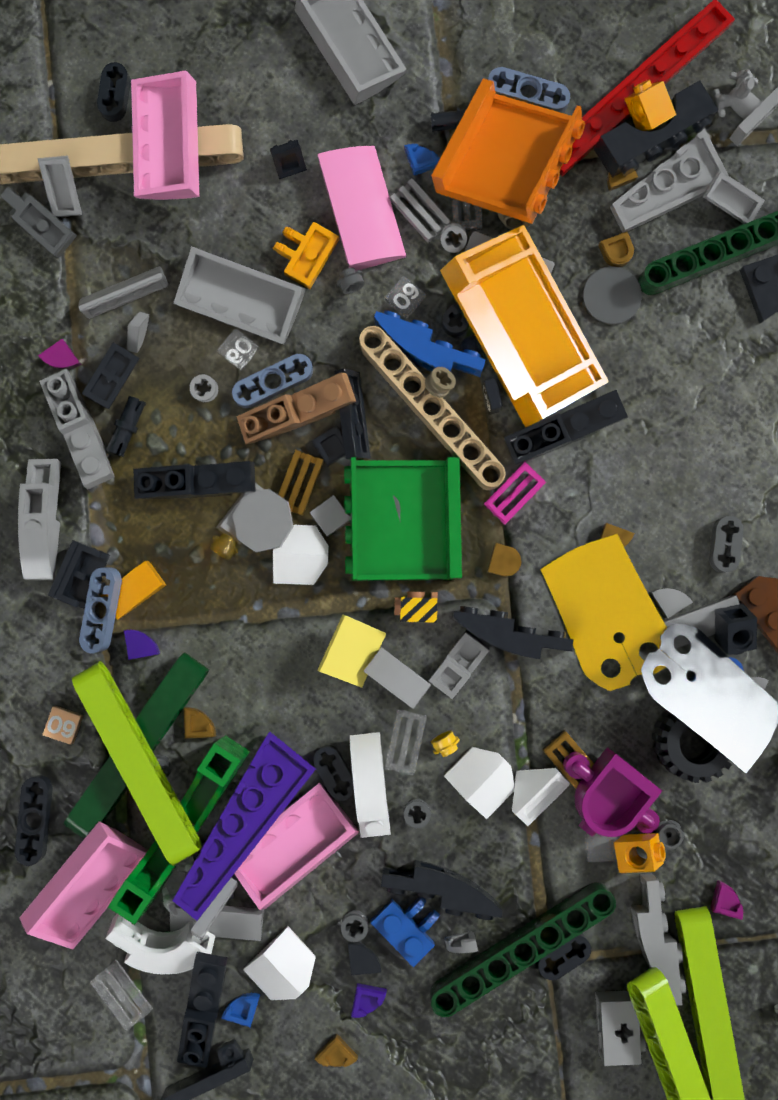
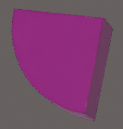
(60, 356)
(726, 901)

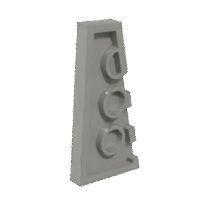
(670, 185)

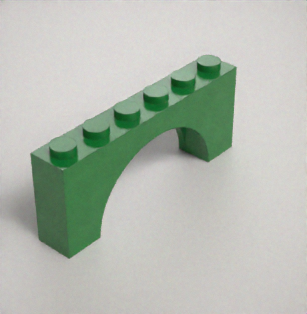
(200, 799)

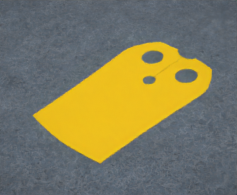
(598, 598)

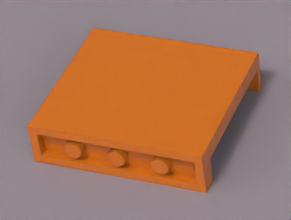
(506, 154)

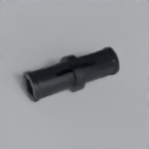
(126, 426)

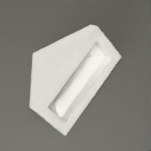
(536, 791)

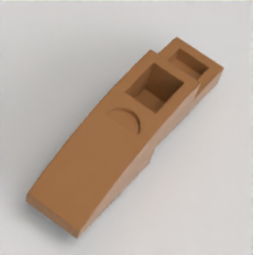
(296, 409)

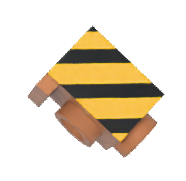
(417, 607)

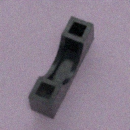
(627, 147)

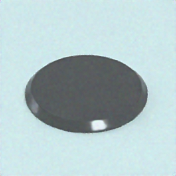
(612, 295)

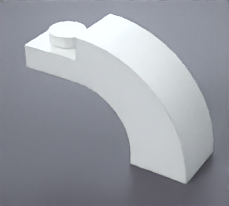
(369, 785)
(155, 950)

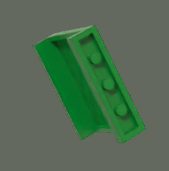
(426, 537)

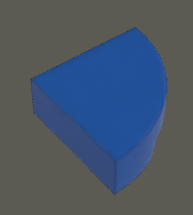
(420, 158)
(242, 1009)

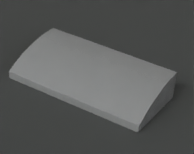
(352, 45)
(239, 295)

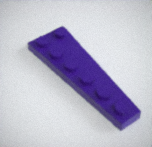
(255, 805)

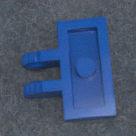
(403, 931)

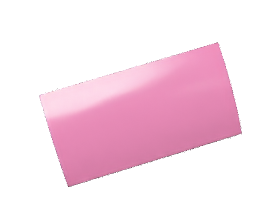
(165, 137)
(361, 206)
(295, 846)
(82, 887)

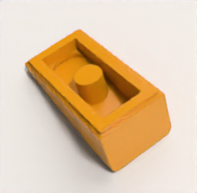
(138, 587)

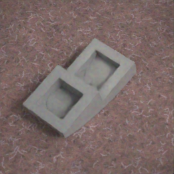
(459, 664)
(397, 678)

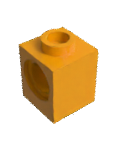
(650, 105)
(628, 858)

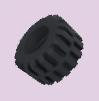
(670, 755)

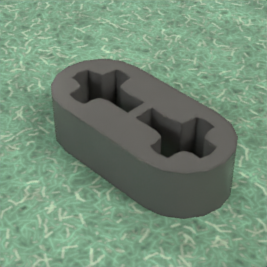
(733, 544)

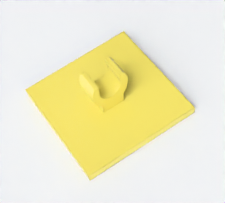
(351, 651)

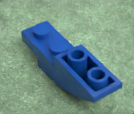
(415, 342)

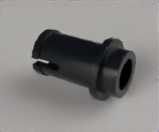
(446, 120)

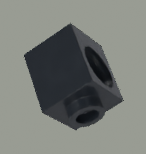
(735, 629)

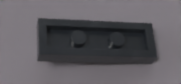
(354, 421)
(232, 1065)

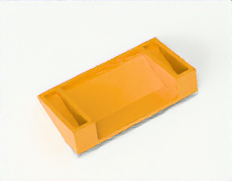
(523, 325)

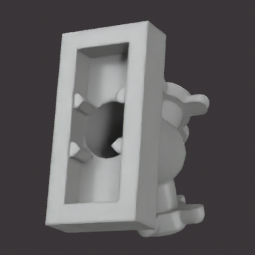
(745, 104)
(208, 917)

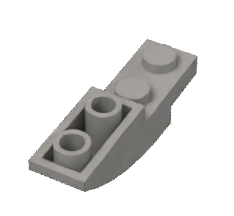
(78, 429)
(37, 519)
(658, 948)

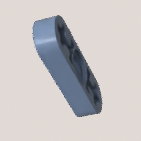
(522, 79)
(248, 382)
(103, 633)

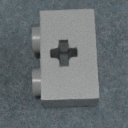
(618, 1046)

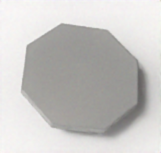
(263, 520)

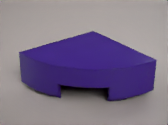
(139, 644)
(367, 999)

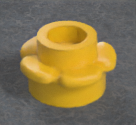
(445, 743)

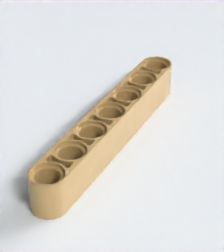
(417, 400)

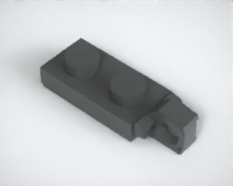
(39, 222)

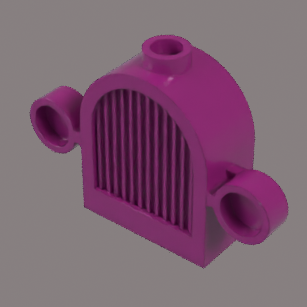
(612, 795)

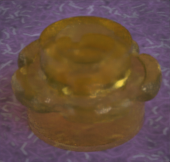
(224, 546)

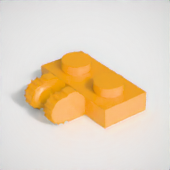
(310, 255)

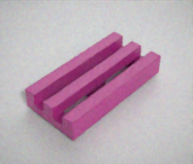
(532, 475)

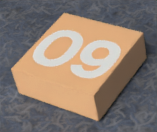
(63, 725)

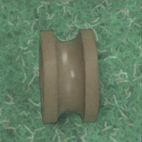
(440, 382)

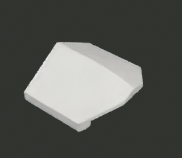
(300, 557)
(482, 779)
(282, 967)

